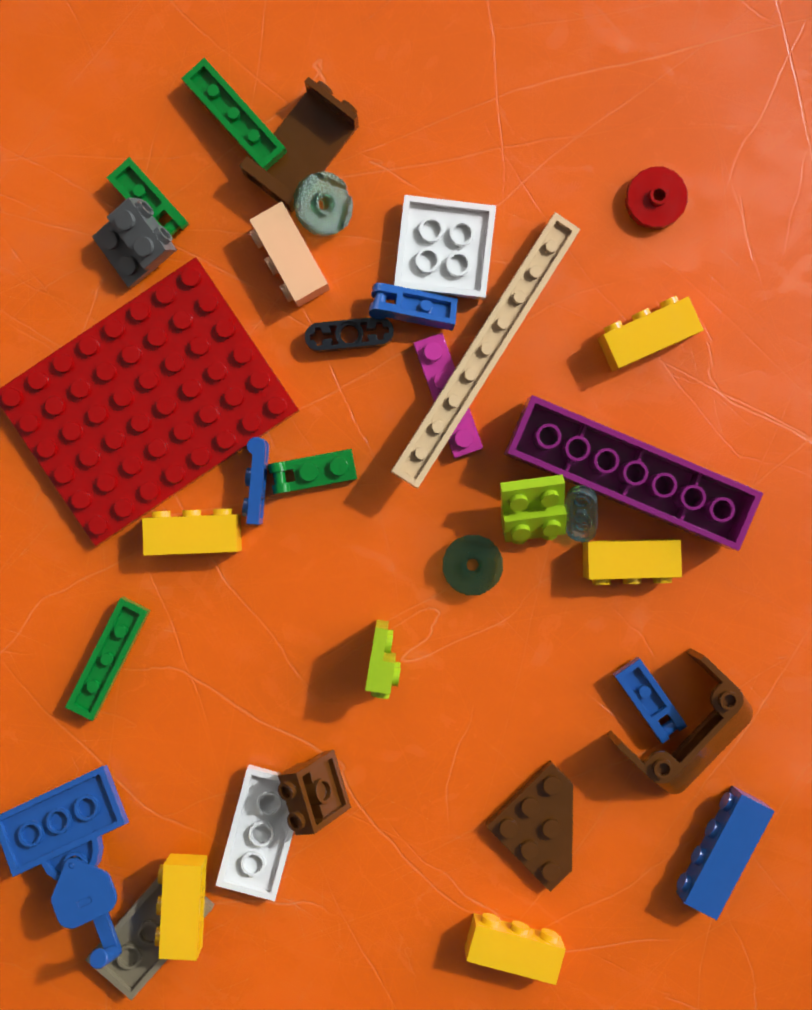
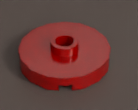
(647, 210)

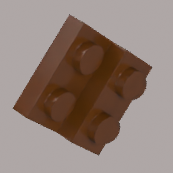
(313, 793)

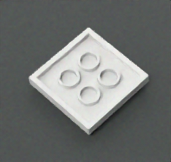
(445, 246)

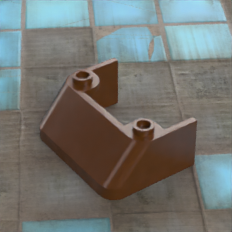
(730, 716)

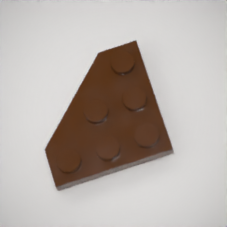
(539, 825)

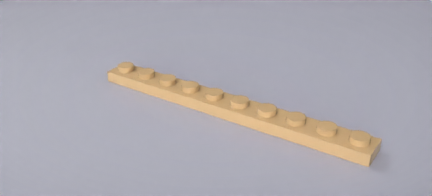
(485, 351)

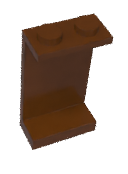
(312, 138)

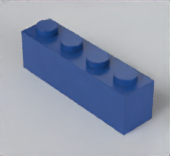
(723, 852)

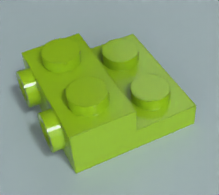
(533, 509)
(383, 668)

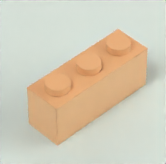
(288, 255)

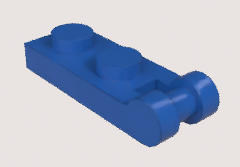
(413, 306)
(256, 478)
(649, 699)

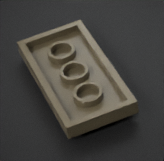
(137, 936)

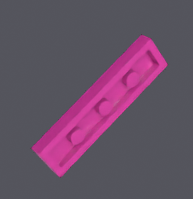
(437, 369)

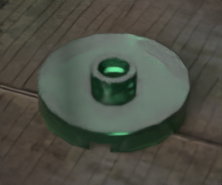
(336, 202)
(477, 580)

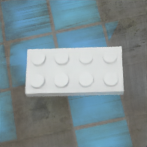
(257, 837)

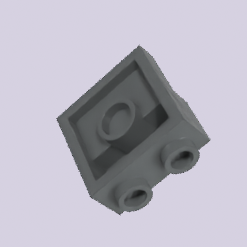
(134, 241)

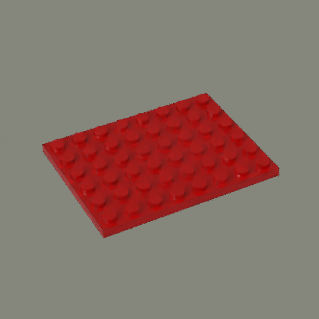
(146, 402)

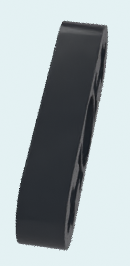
(340, 325)

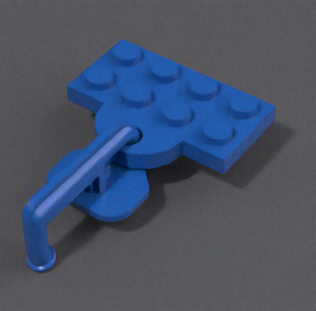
(67, 825)

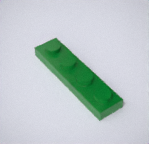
(234, 114)
(107, 658)

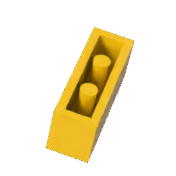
(649, 332)
(191, 532)
(632, 560)
(181, 906)
(514, 948)

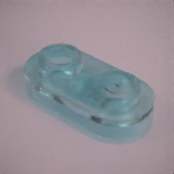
(581, 511)

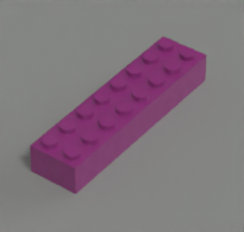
(633, 473)

